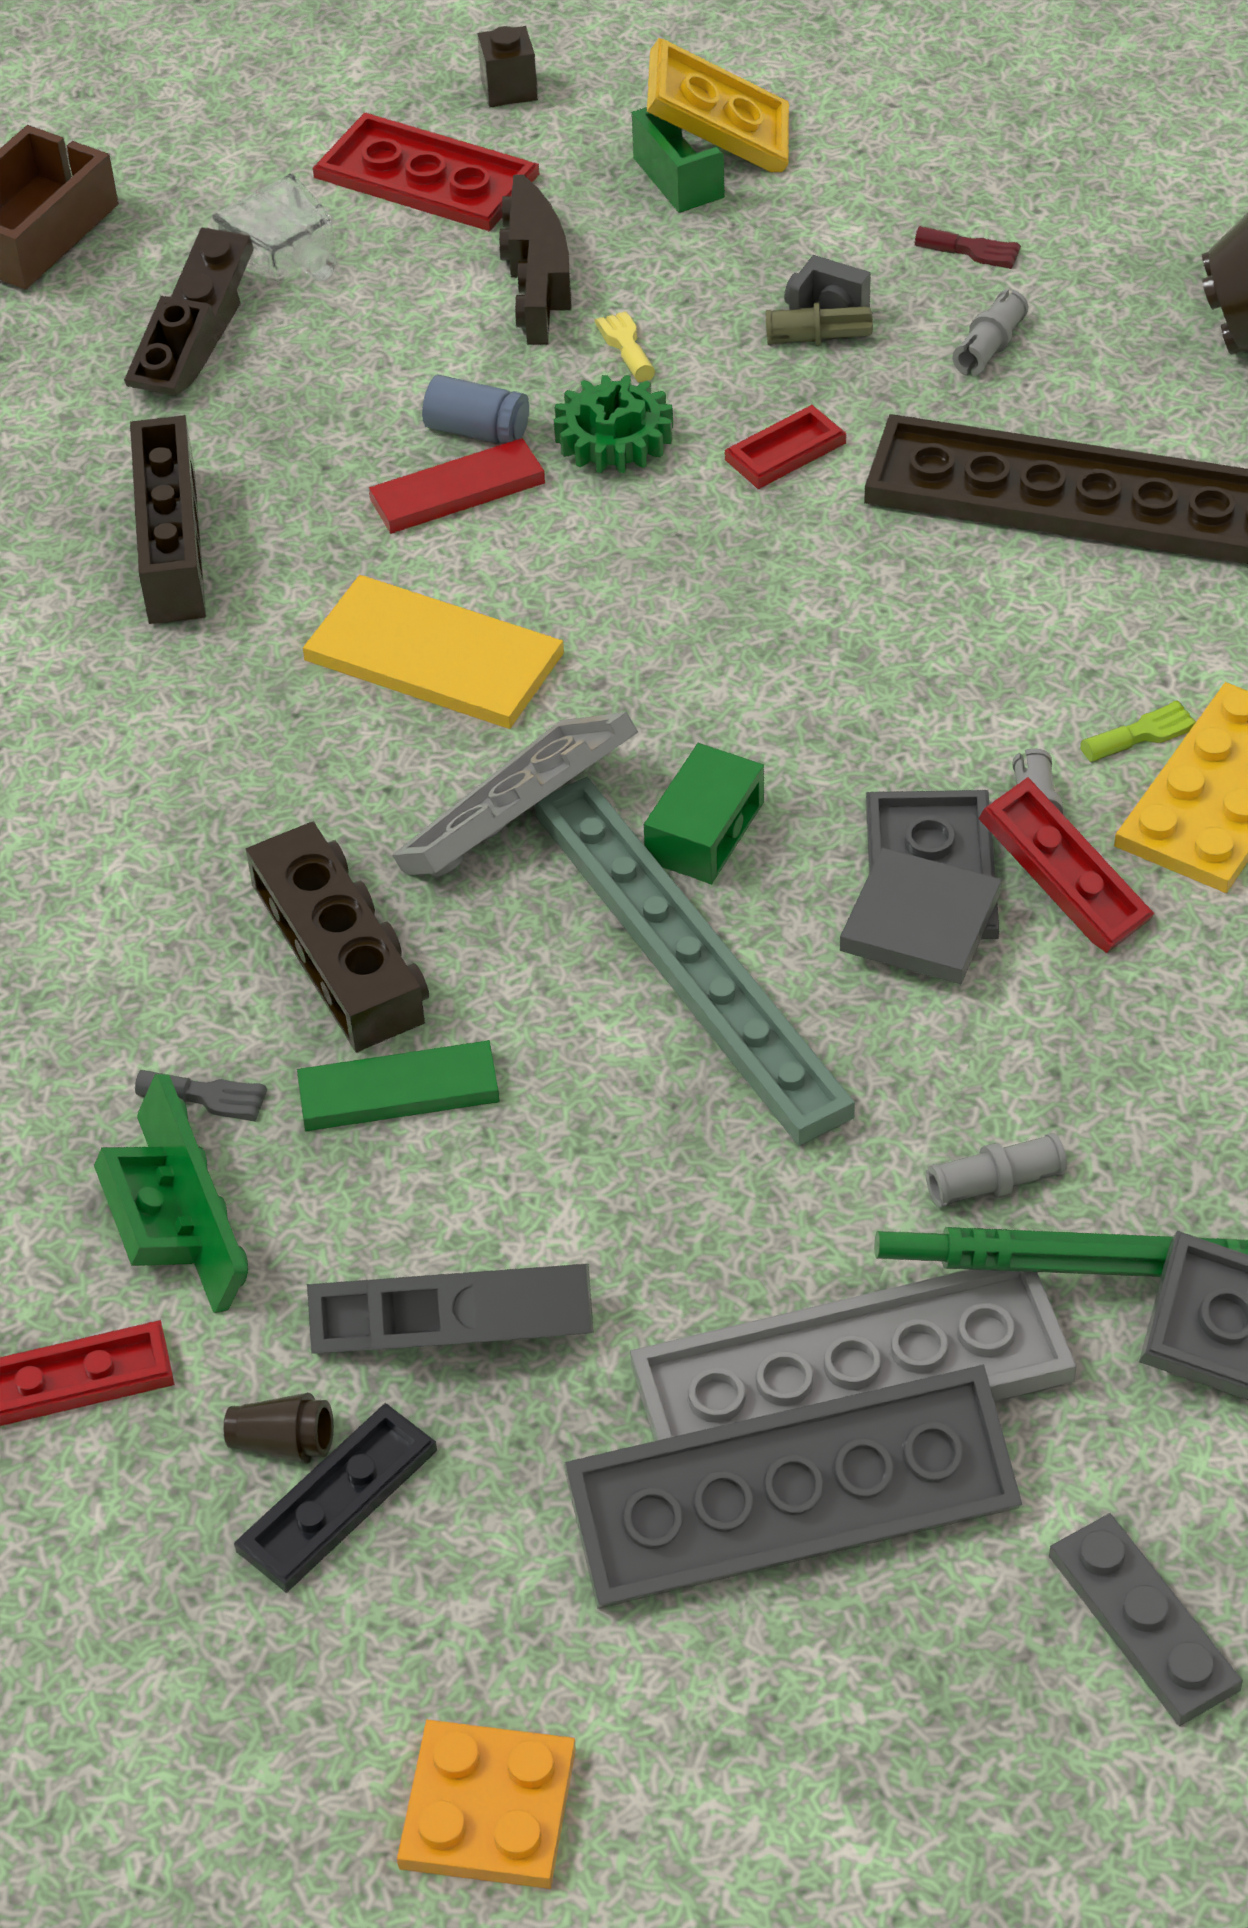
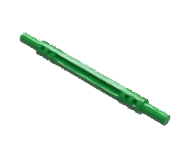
(1036, 1250)

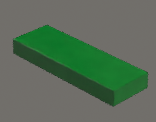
(397, 1085)

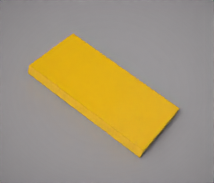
(434, 651)

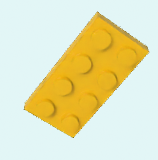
(1198, 803)

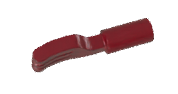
(978, 249)

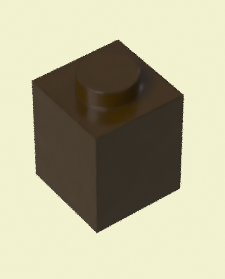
(507, 66)

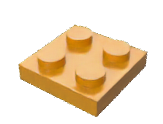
(487, 1804)

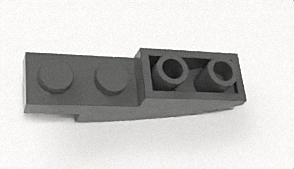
(450, 1308)

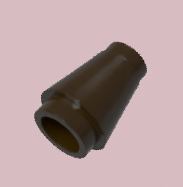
(282, 1427)

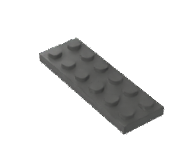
(791, 1486)

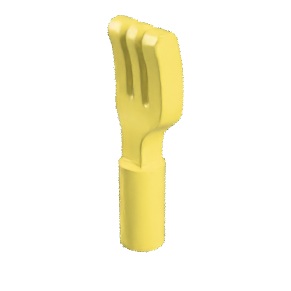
(621, 333)

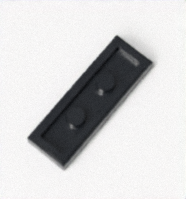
(335, 1497)

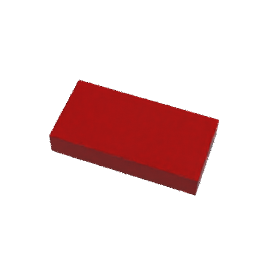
(785, 446)

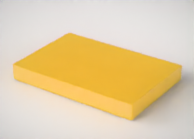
(718, 106)

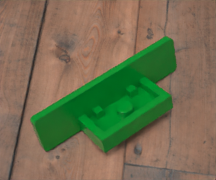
(168, 1200)

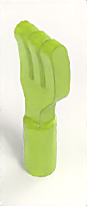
(1153, 727)

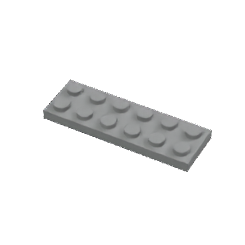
(857, 1348)

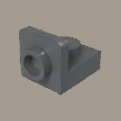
(829, 285)

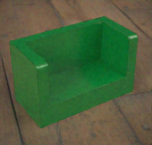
(673, 165)
(704, 812)

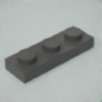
(1145, 1619)

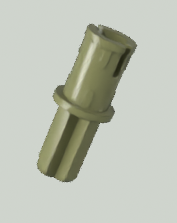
(817, 324)

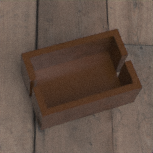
(45, 206)

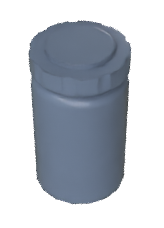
(475, 410)

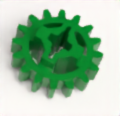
(613, 423)

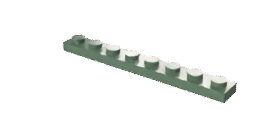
(696, 962)

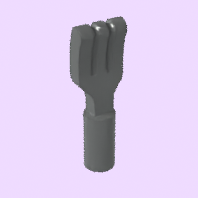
(218, 1096)

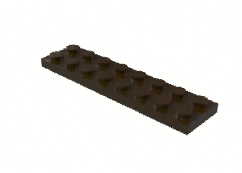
(1061, 488)

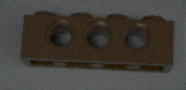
(167, 520)
(337, 936)

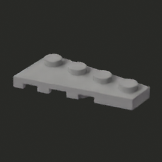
(513, 789)

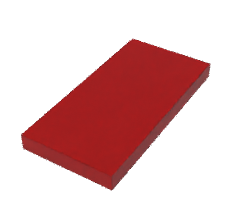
(423, 170)

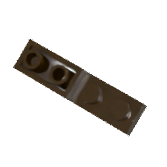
(537, 256)
(194, 317)

